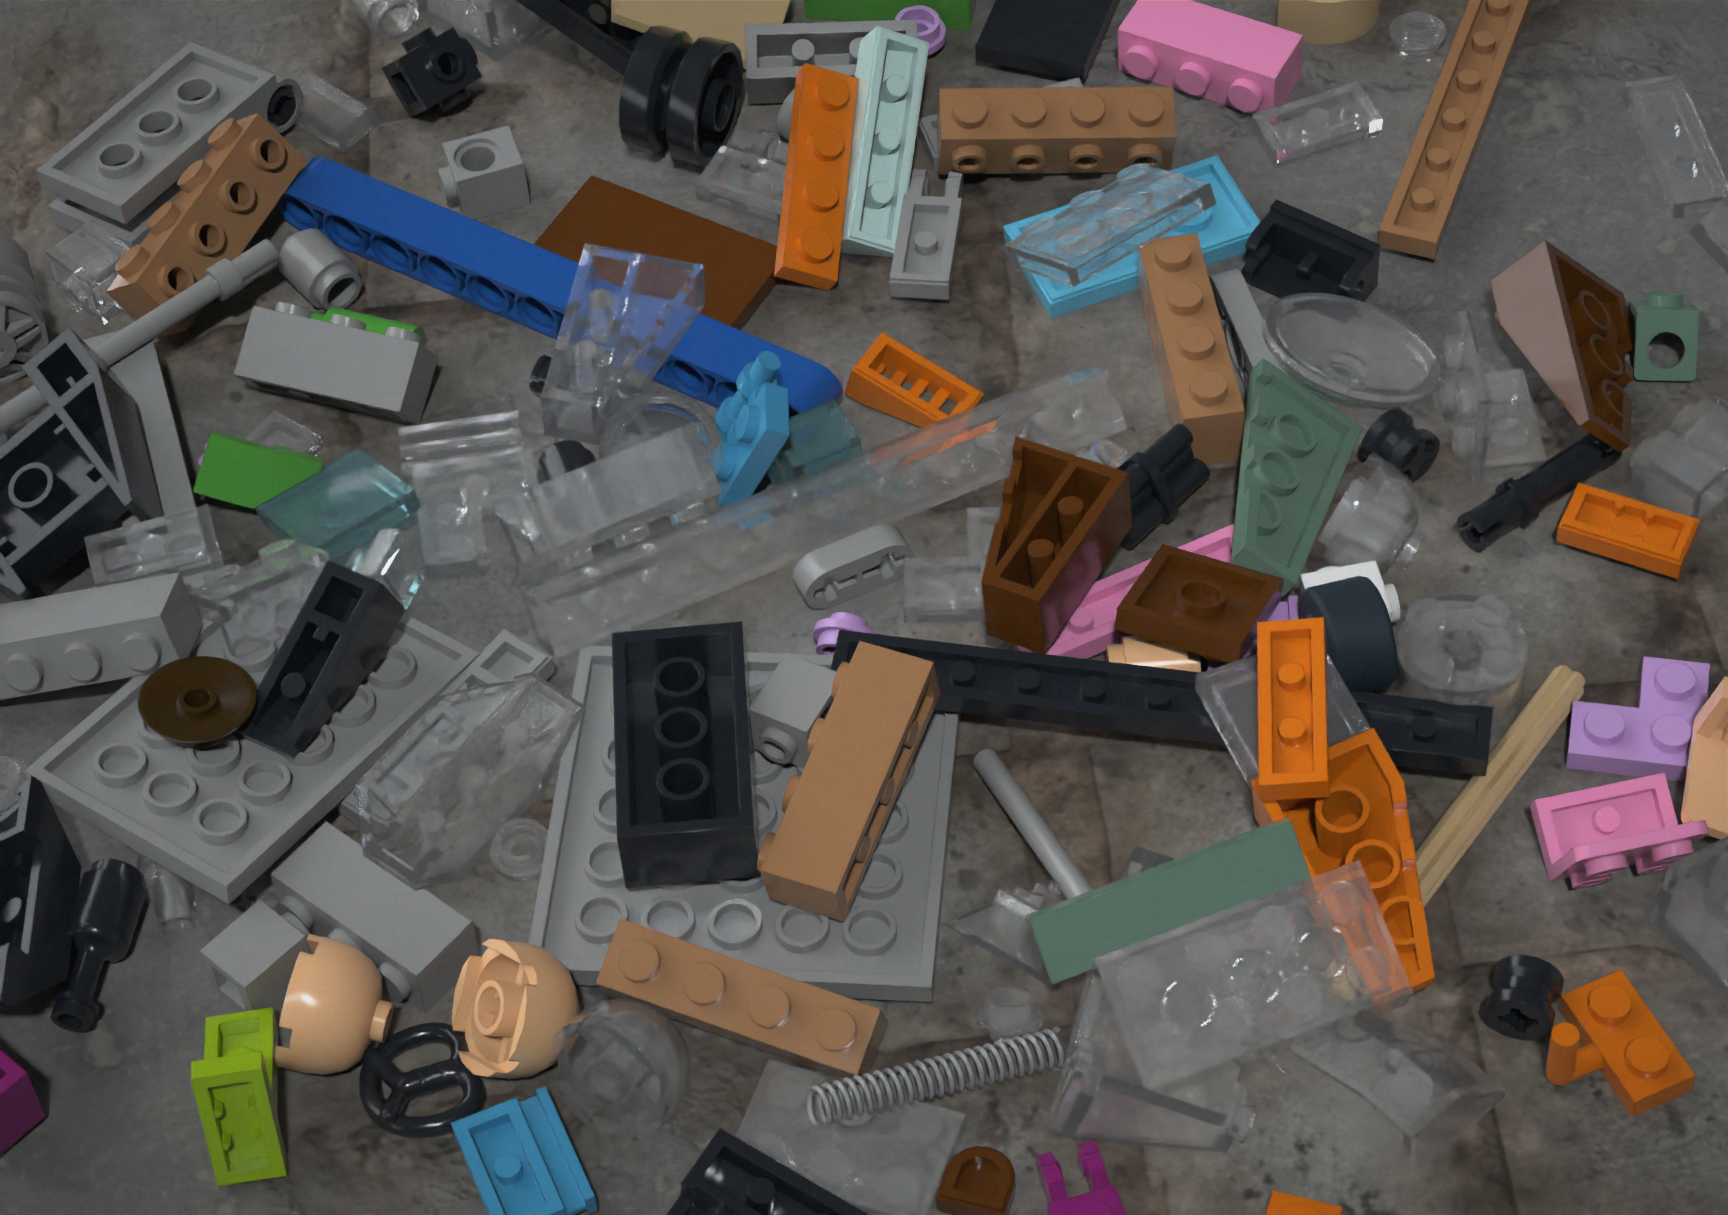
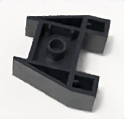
(69, 466)

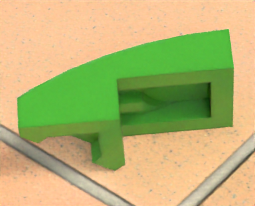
(249, 471)

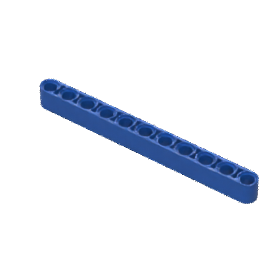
(517, 278)

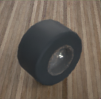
(1356, 631)

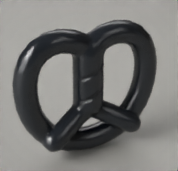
(417, 1082)

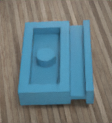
(523, 1159)

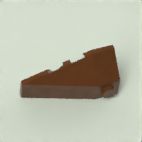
(1573, 335)

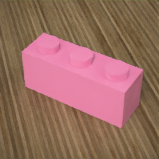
(1210, 53)

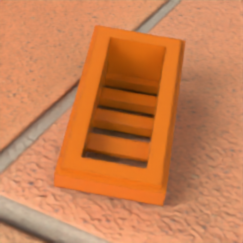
(905, 365)

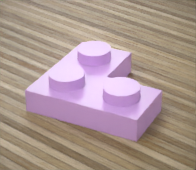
(1643, 738)

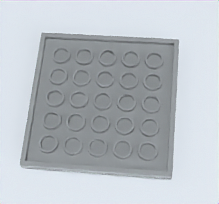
(876, 954)

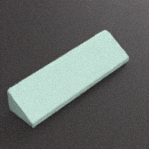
(883, 139)

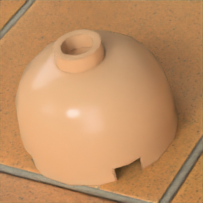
(332, 1008)
(512, 1008)

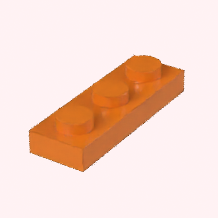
(1293, 709)

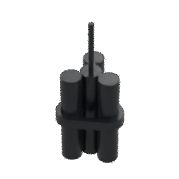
(1161, 481)

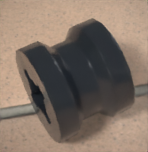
(1401, 443)
(1524, 997)

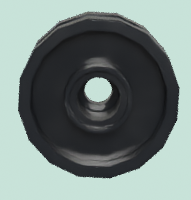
(680, 95)

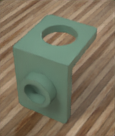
(1659, 314)

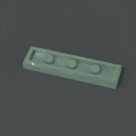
(1166, 897)

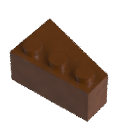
(1050, 541)

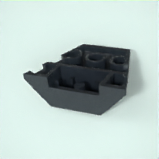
(35, 896)

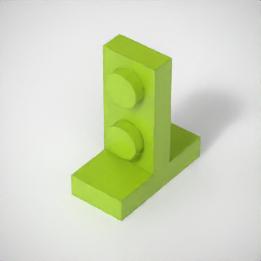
(239, 1096)

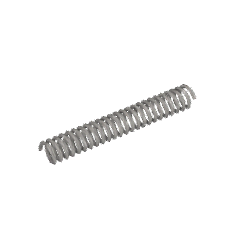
(869, 1088)

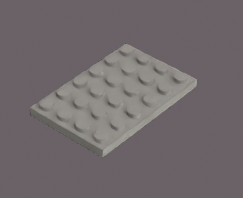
(239, 806)

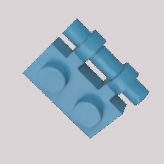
(751, 428)

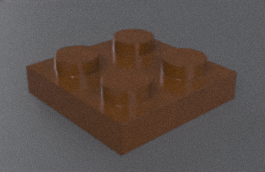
(1198, 604)

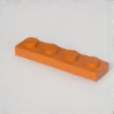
(816, 177)

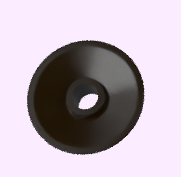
(197, 700)

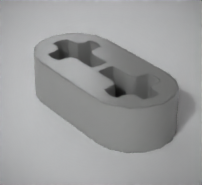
(852, 566)

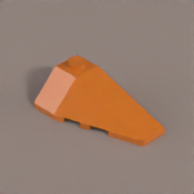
(1367, 823)

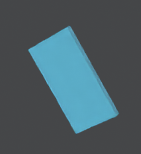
(1220, 231)

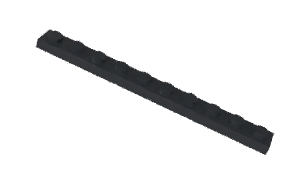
(1161, 700)

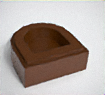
(977, 1183)

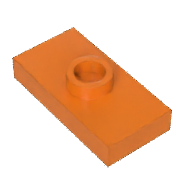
(1628, 530)

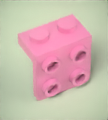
(1611, 827)

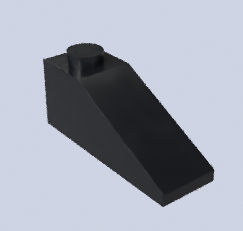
(322, 658)

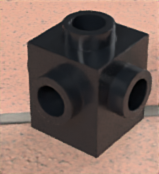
(433, 71)

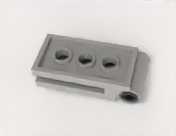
(143, 144)

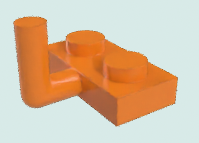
(1618, 1040)

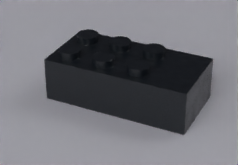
(684, 755)

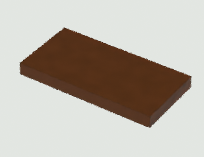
(608, 215)

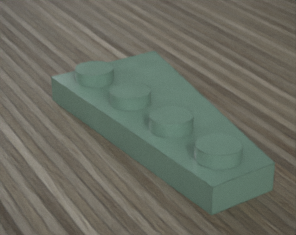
(1288, 473)

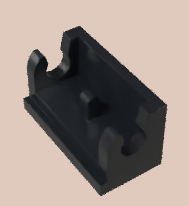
(1309, 256)

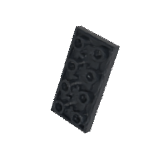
(1045, 35)

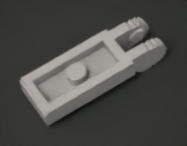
(927, 239)

